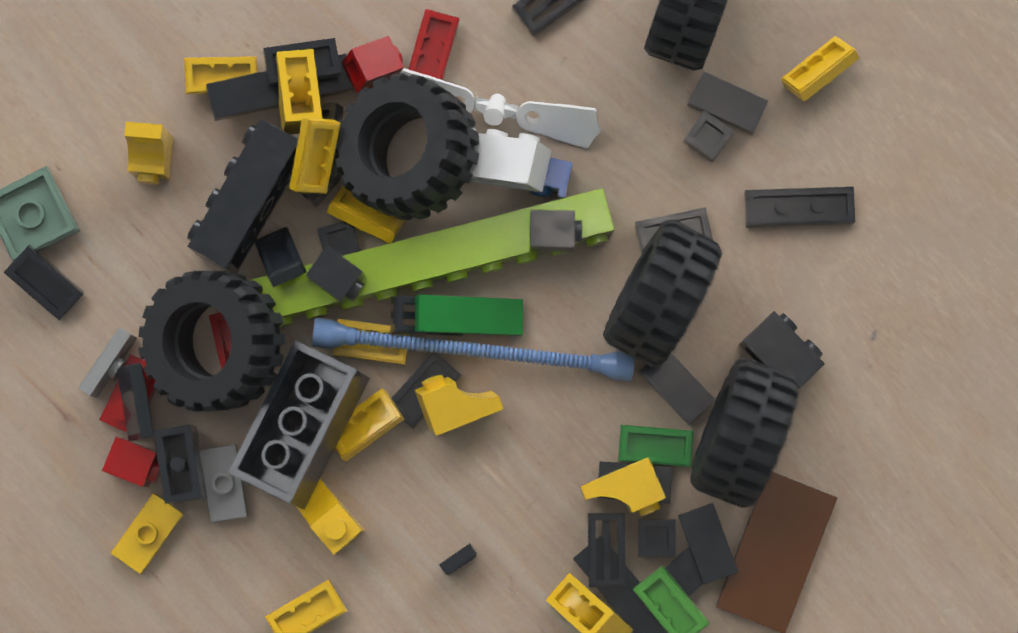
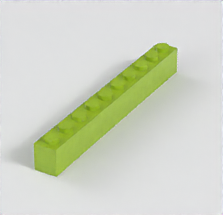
(440, 256)

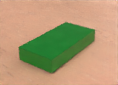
(659, 444)

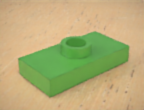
(670, 603)

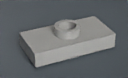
(108, 363)
(223, 490)

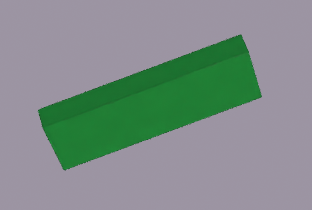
(468, 315)

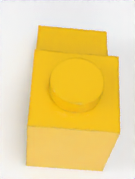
(297, 88)
(149, 151)
(449, 408)
(633, 485)
(330, 519)
(584, 609)

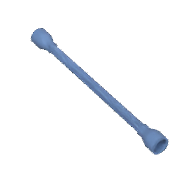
(333, 334)

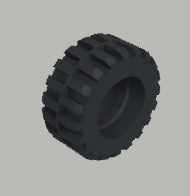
(684, 31)
(370, 128)
(662, 293)
(169, 341)
(745, 433)

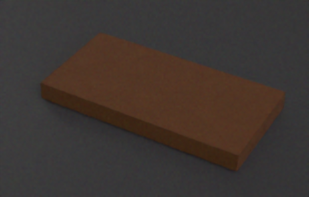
(776, 552)

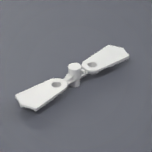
(557, 121)

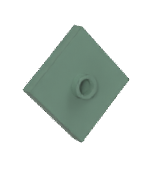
(34, 213)

